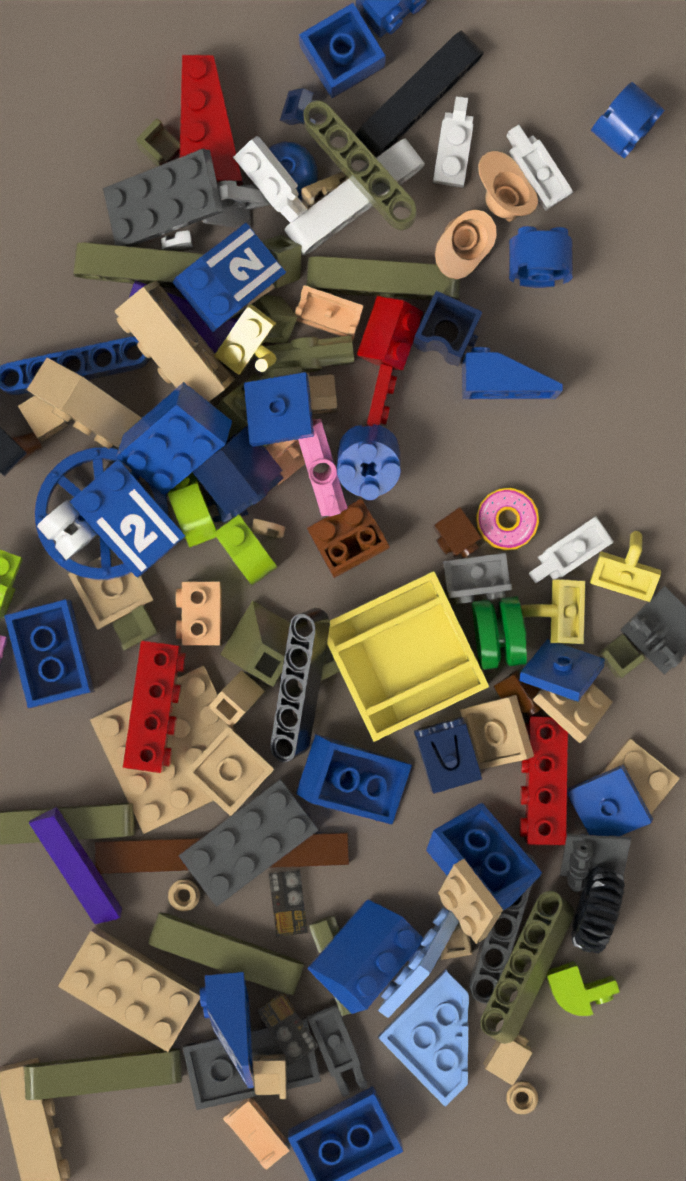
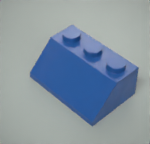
(487, 850)
(365, 955)

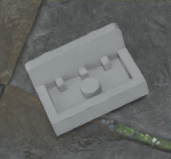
(236, 204)
(477, 577)

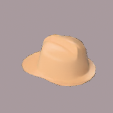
(507, 187)
(465, 243)

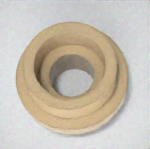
(176, 902)
(522, 1107)

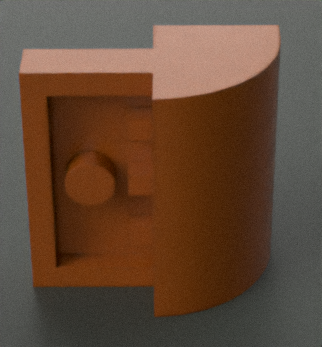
(348, 538)

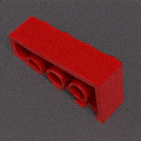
(205, 117)

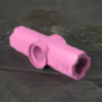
(325, 484)

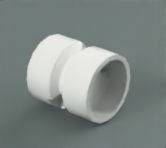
(56, 524)

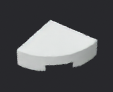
(181, 241)

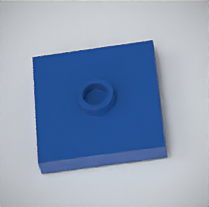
(278, 409)
(562, 670)
(609, 804)

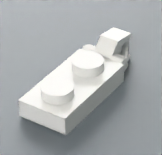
(454, 146)
(538, 168)
(270, 178)
(572, 551)

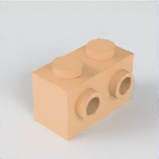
(200, 613)

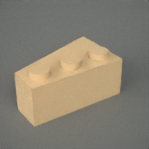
(83, 402)

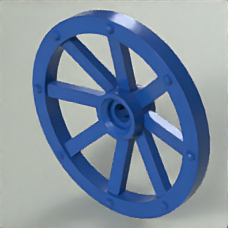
(57, 476)

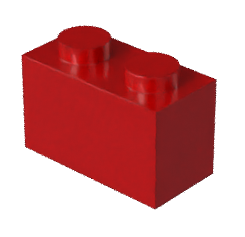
(390, 332)

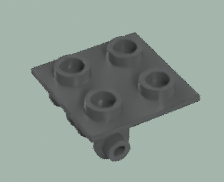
(660, 630)
(587, 851)

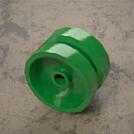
(503, 632)

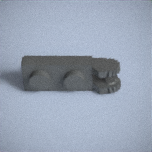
(336, 1046)

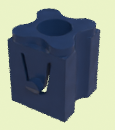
(462, 316)
(239, 474)
(447, 755)

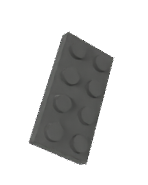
(163, 199)
(248, 842)
(218, 1082)

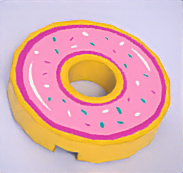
(516, 502)

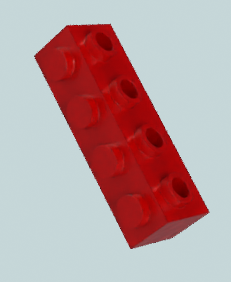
(152, 707)
(545, 783)

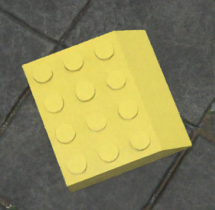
(404, 656)

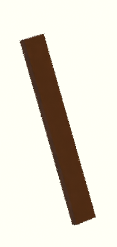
(163, 854)

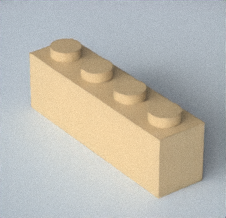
(32, 1128)

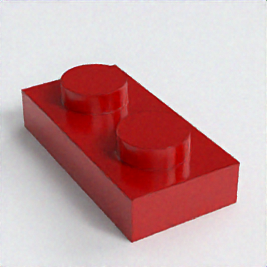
(384, 385)

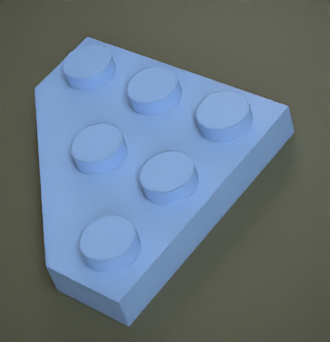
(420, 963)
(433, 1037)

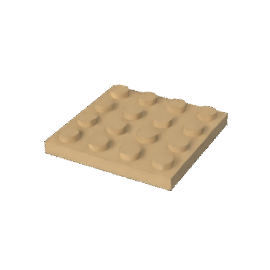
(169, 794)

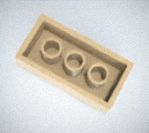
(172, 342)
(130, 988)

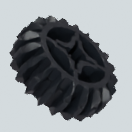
(598, 910)

